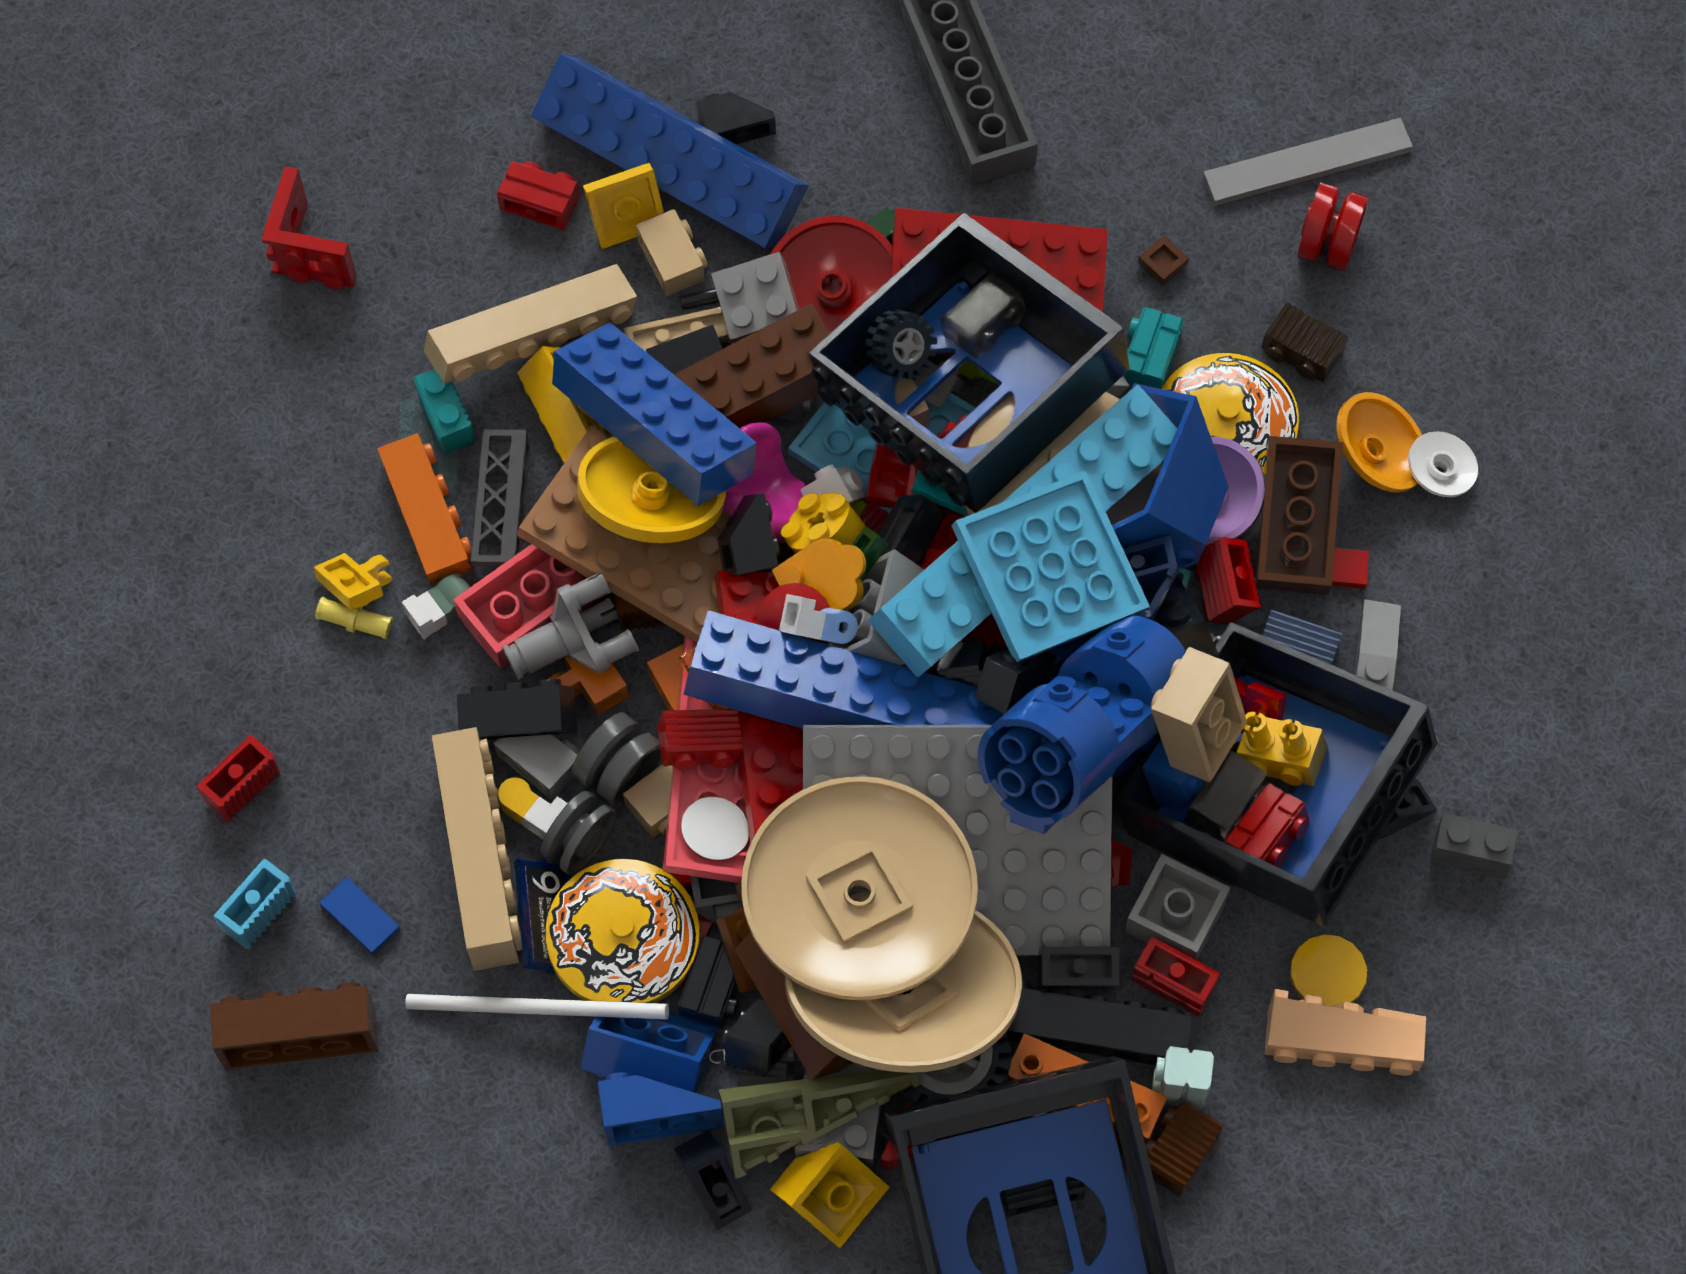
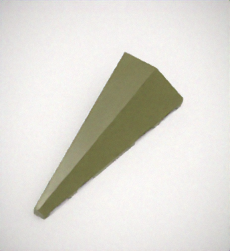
(779, 1115)

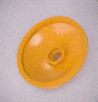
(1378, 440)

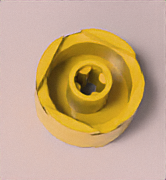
(822, 517)

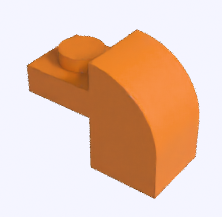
(600, 690)

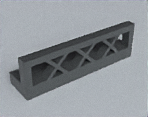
(515, 494)

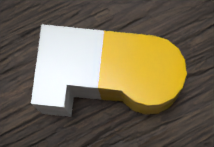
(527, 807)

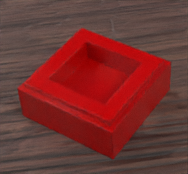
(1350, 568)

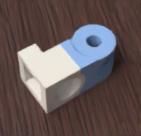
(826, 625)

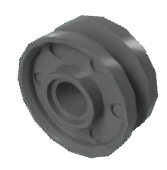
(578, 832)

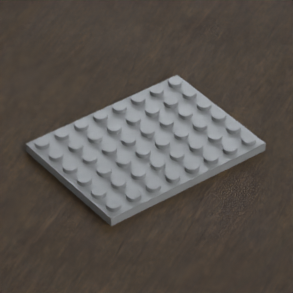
(1029, 883)

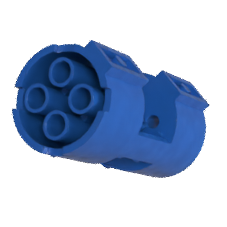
(1080, 725)

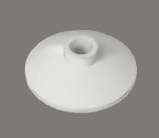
(1449, 454)

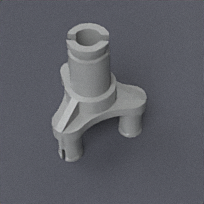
(571, 632)

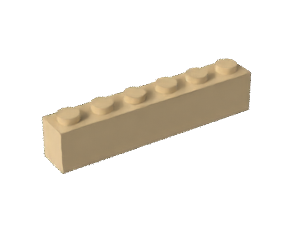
(529, 323)

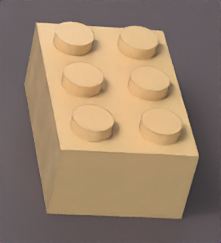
(1198, 714)

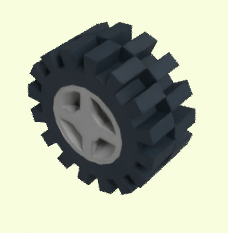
(912, 349)

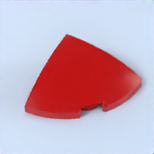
(888, 478)

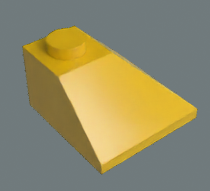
(830, 1190)

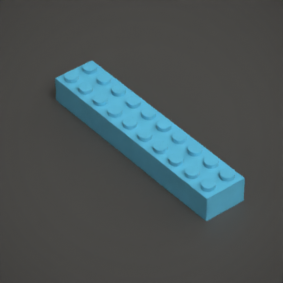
(946, 598)

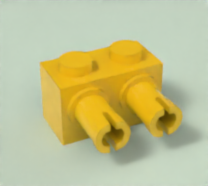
(1283, 748)

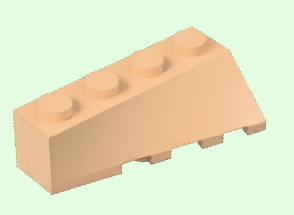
(1344, 1035)

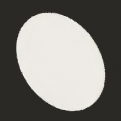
(715, 828)

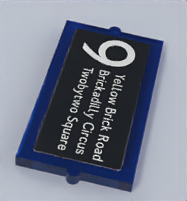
(536, 889)

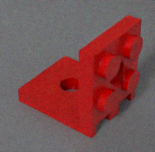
(298, 254)

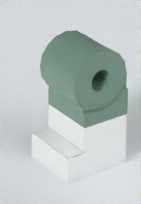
(436, 606)

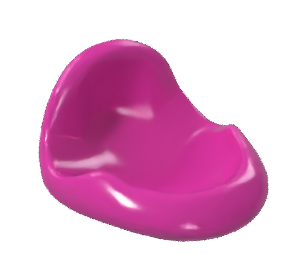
(769, 477)

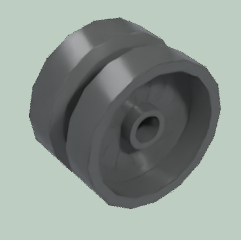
(616, 759)

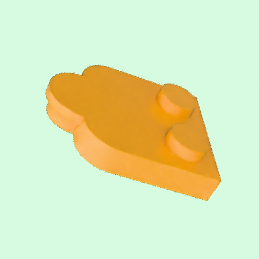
(829, 569)

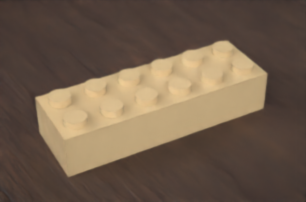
(478, 848)

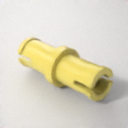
(354, 619)

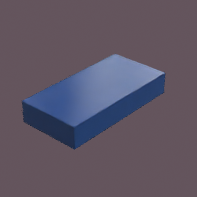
(360, 916)

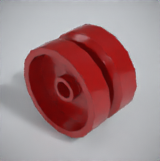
(1333, 227)

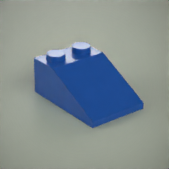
(648, 1109)

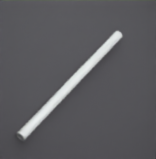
(537, 1006)

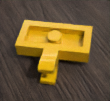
(353, 583)

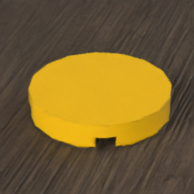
(1328, 969)

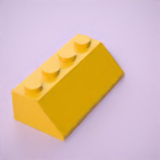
(556, 411)

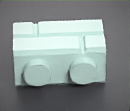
(1184, 1076)

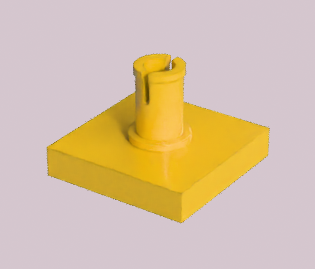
(621, 203)

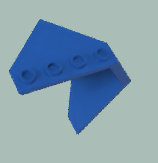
(1187, 487)

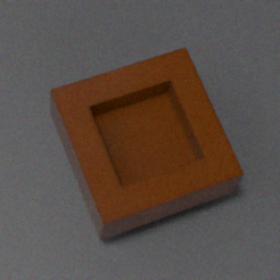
(1163, 260)

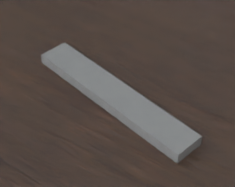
(1307, 161)

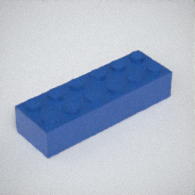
(654, 413)

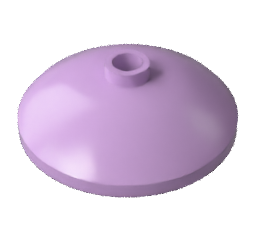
(1245, 491)

